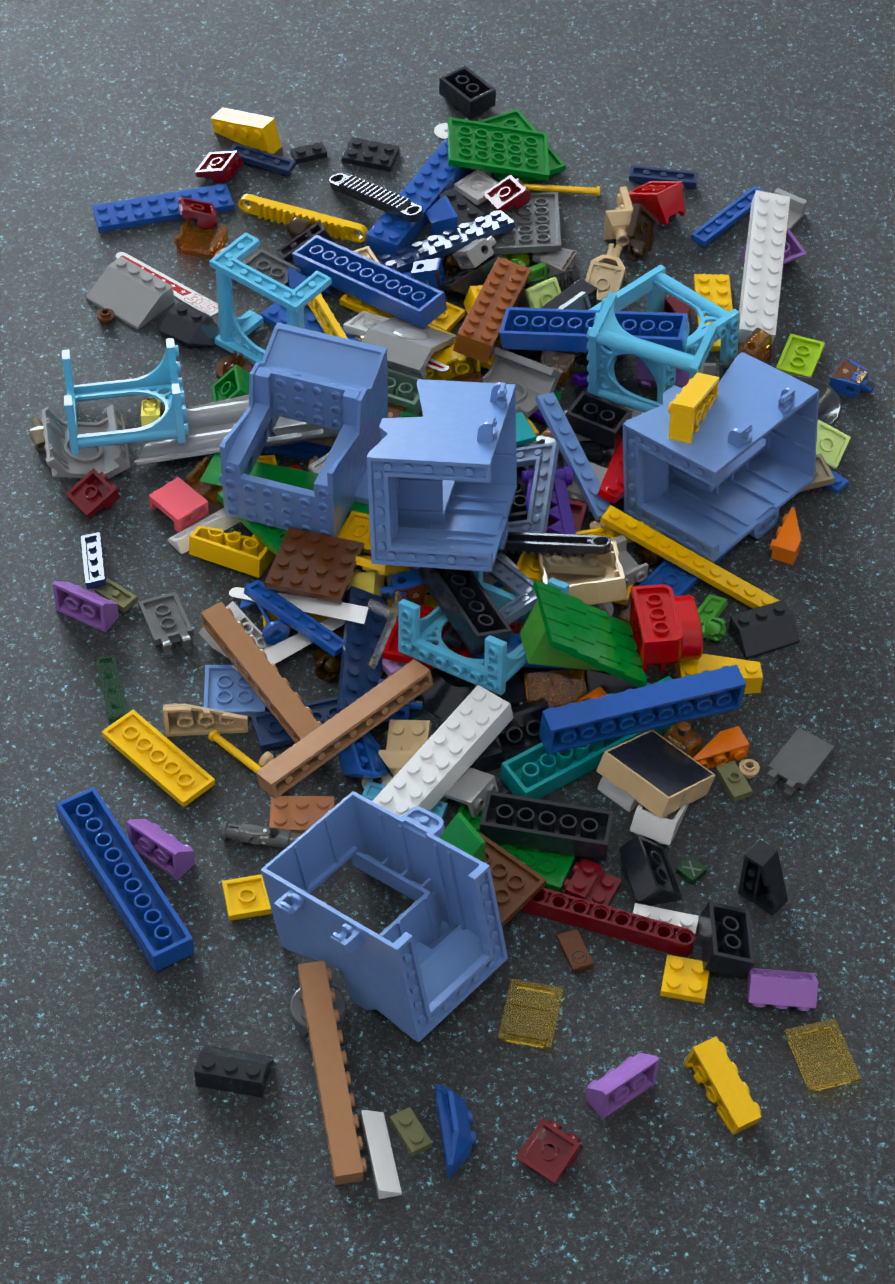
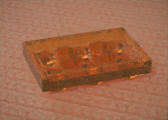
(556, 686)

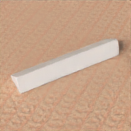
(217, 520)
(380, 1154)

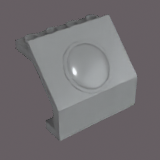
(408, 345)
(528, 375)
(108, 459)

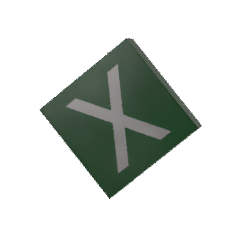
(691, 870)

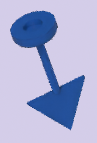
(274, 631)

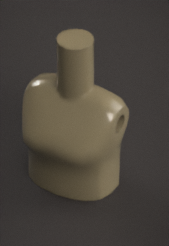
(37, 434)

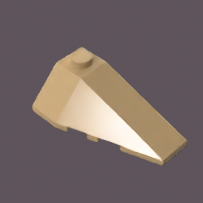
(197, 720)

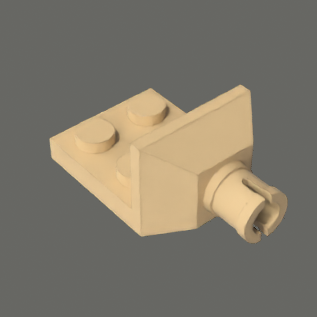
(618, 220)
(607, 272)
(403, 741)

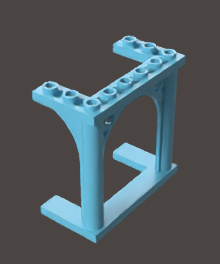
(655, 285)
(236, 329)
(609, 333)
(162, 379)
(491, 672)

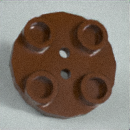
(228, 362)

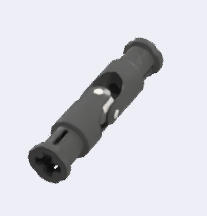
(259, 835)

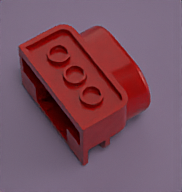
(664, 626)

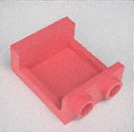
(179, 503)

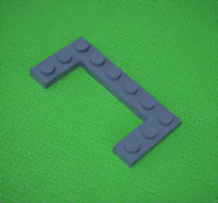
(545, 460)
(517, 584)

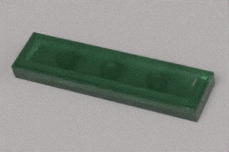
(111, 687)

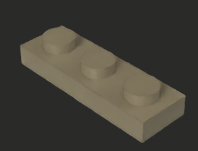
(574, 565)

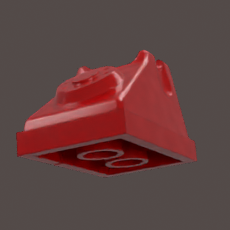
(660, 199)

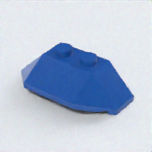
(362, 759)
(454, 1128)

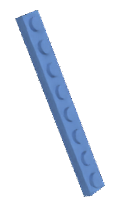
(572, 453)

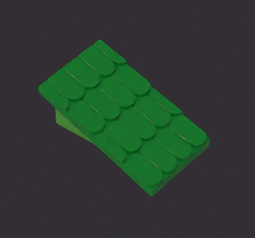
(579, 636)

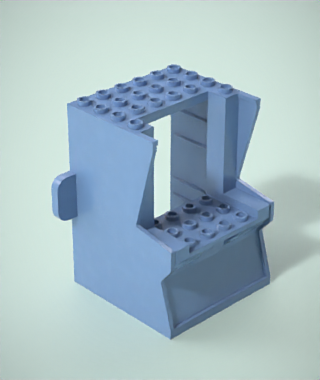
(318, 383)
(729, 474)
(445, 478)
(425, 956)

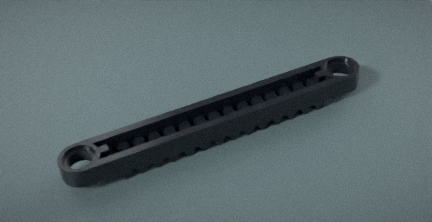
(376, 197)
(556, 543)

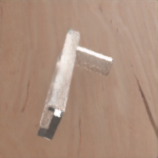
(391, 615)

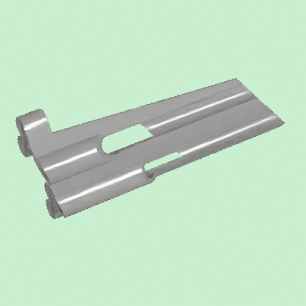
(213, 421)

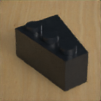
(464, 209)
(763, 878)

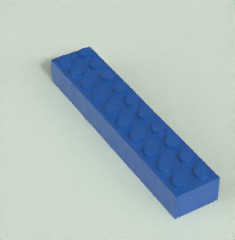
(424, 190)
(371, 281)
(568, 328)
(641, 709)
(125, 879)

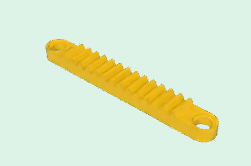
(285, 213)

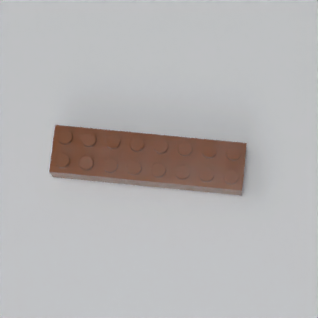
(483, 323)

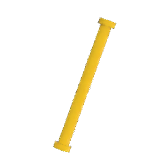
(563, 189)
(215, 736)

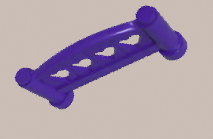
(559, 499)

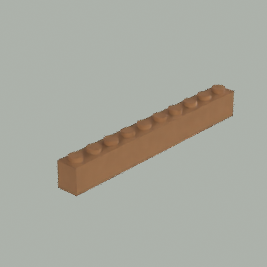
(259, 672)
(344, 728)
(330, 1073)

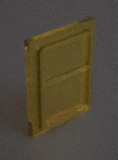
(530, 1014)
(822, 1055)

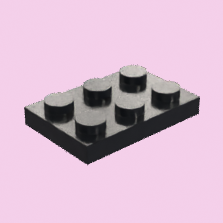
(370, 154)

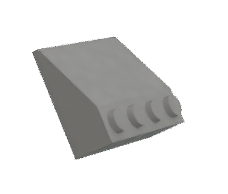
(131, 293)

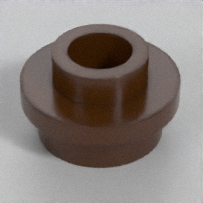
(105, 316)

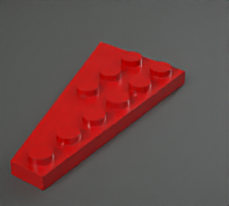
(613, 483)

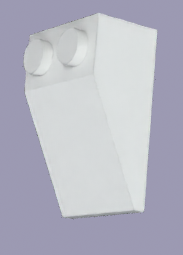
(651, 826)

